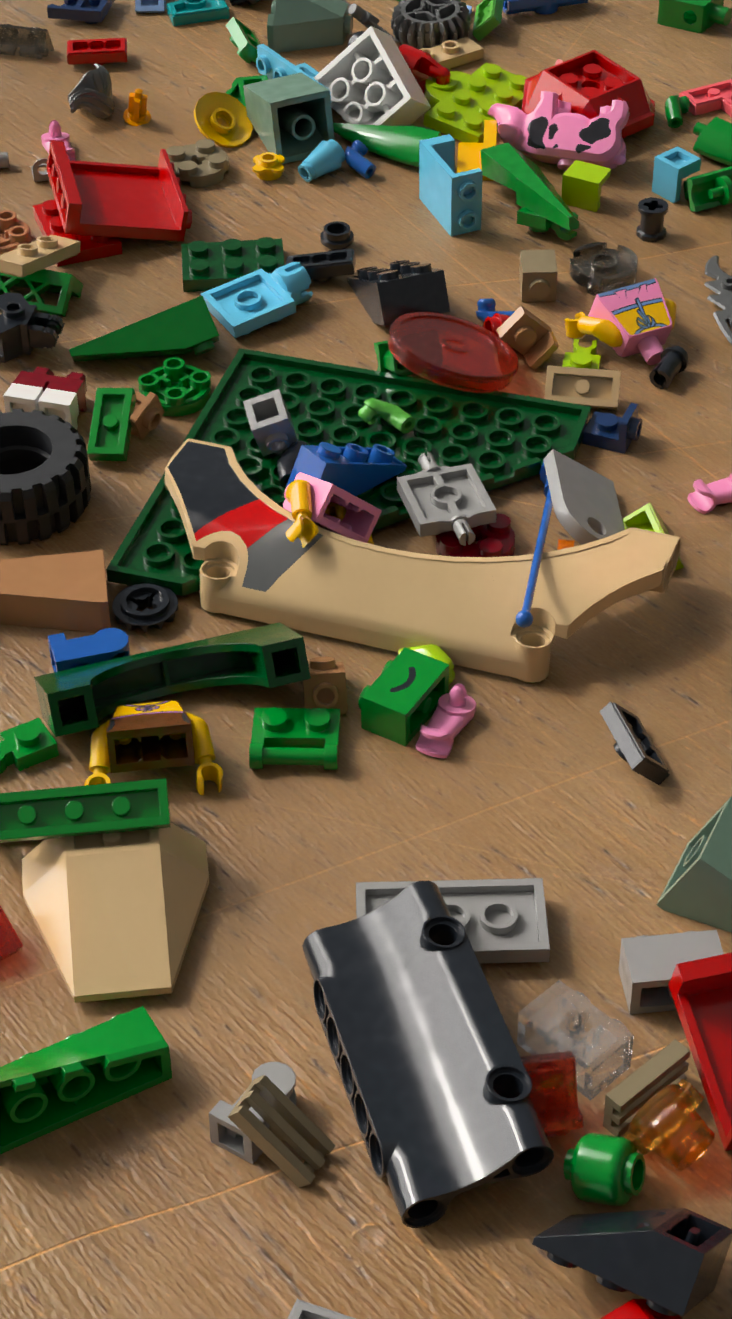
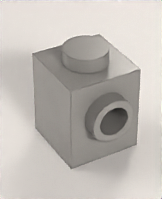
(270, 422)

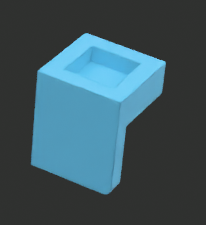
(670, 170)

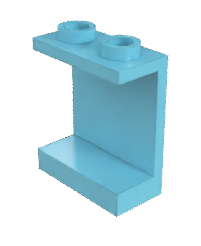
(448, 195)

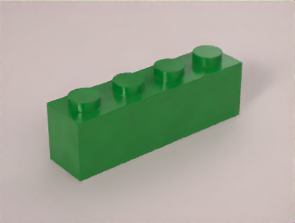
(80, 1076)

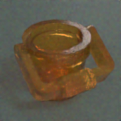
(672, 1126)

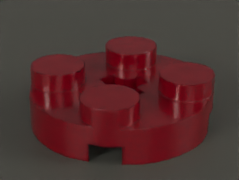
(493, 541)

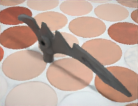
(366, 18)
(723, 288)

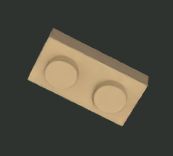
(583, 386)

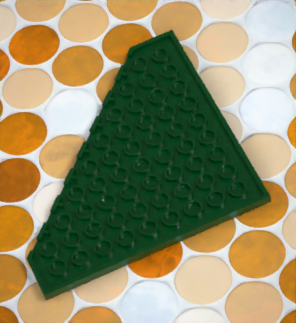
(494, 431)

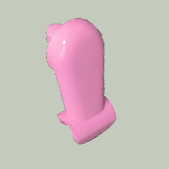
(56, 134)
(711, 494)
(450, 717)

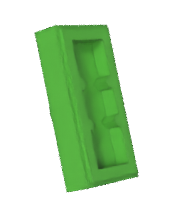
(487, 17)

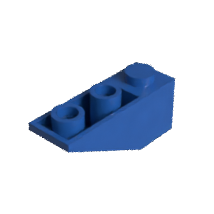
(348, 467)

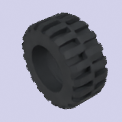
(40, 476)

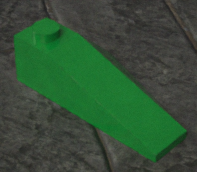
(170, 332)

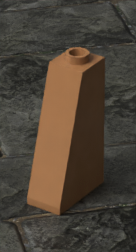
(55, 592)

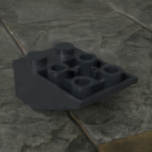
(400, 290)
(657, 1254)

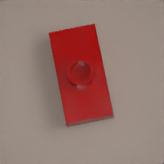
(97, 51)

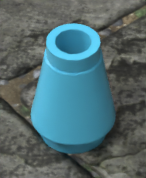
(322, 160)

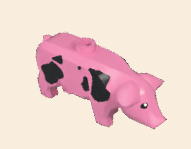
(561, 137)

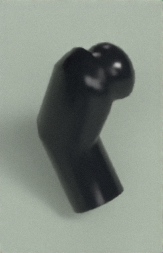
(286, 462)

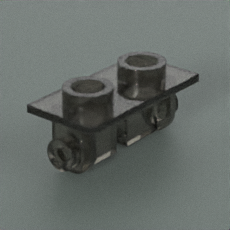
(32, 41)

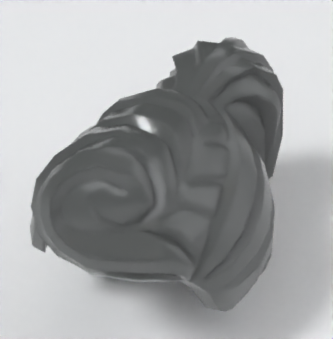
(93, 93)

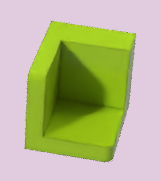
(583, 185)

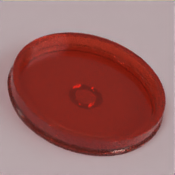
(452, 352)

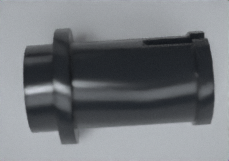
(672, 362)

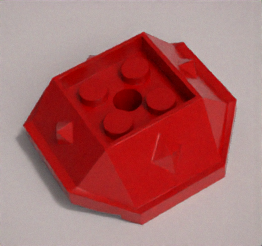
(592, 83)

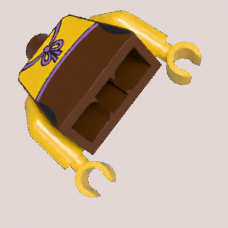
(153, 738)

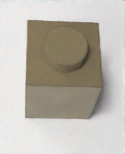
(538, 275)

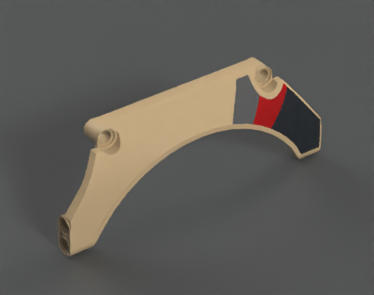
(391, 594)

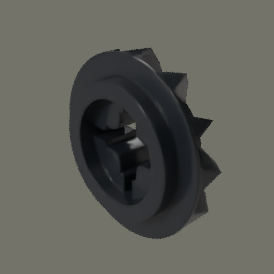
(141, 597)

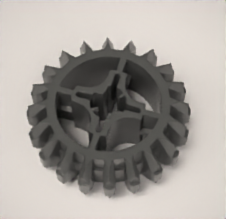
(430, 22)

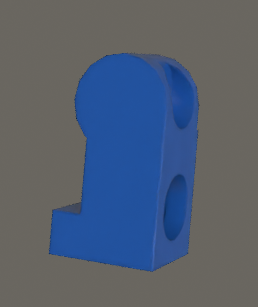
(87, 650)

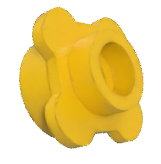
(268, 166)

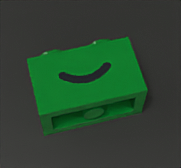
(403, 696)

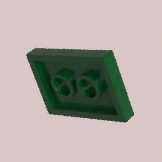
(216, 263)

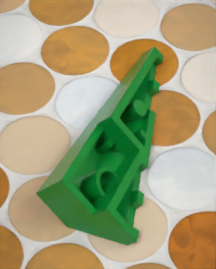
(533, 190)

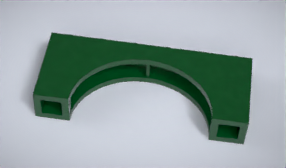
(86, 694)

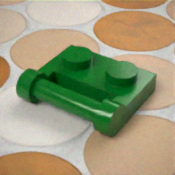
(295, 737)

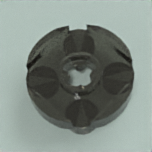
(603, 268)

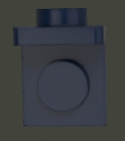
(613, 432)

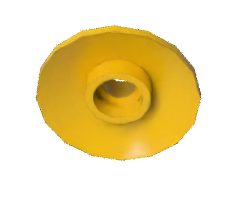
(223, 119)

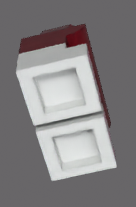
(48, 393)

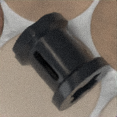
(652, 219)

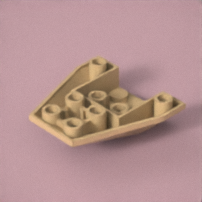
(117, 908)

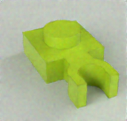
(582, 356)

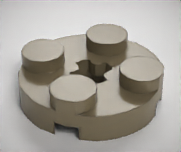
(199, 163)

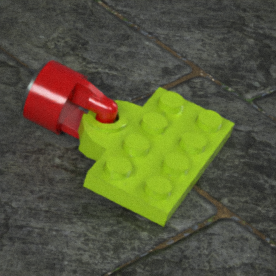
(460, 99)

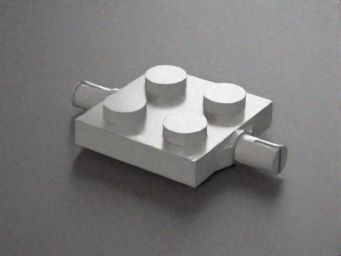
(446, 499)

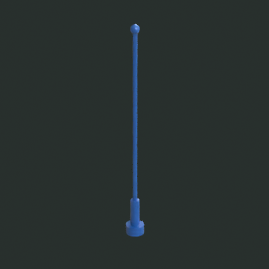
(524, 617)

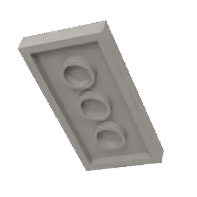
(499, 915)

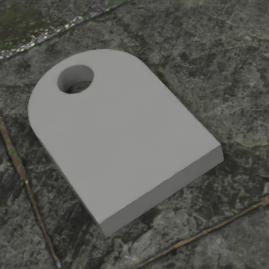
(582, 499)

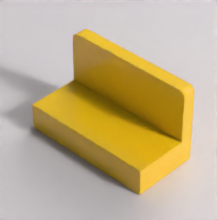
(470, 152)

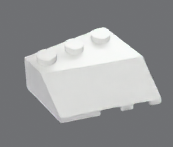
(373, 83)

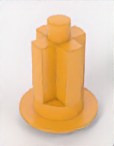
(137, 111)

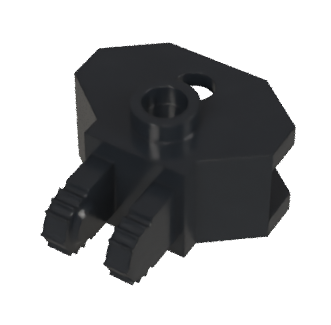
(24, 328)

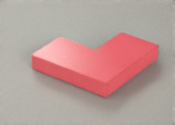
(710, 98)

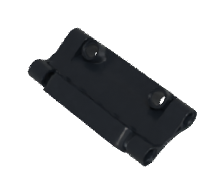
(424, 1054)

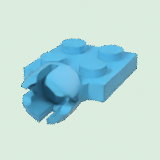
(259, 298)

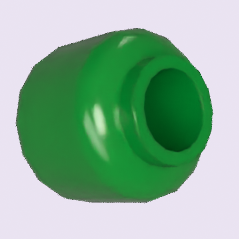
(605, 1169)

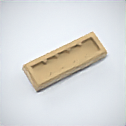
(456, 53)
(38, 255)

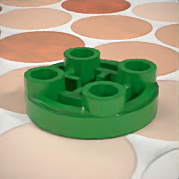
(178, 386)

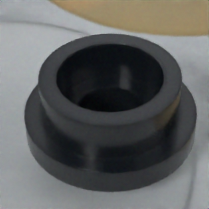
(337, 236)

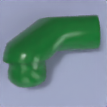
(674, 108)

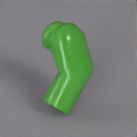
(389, 412)

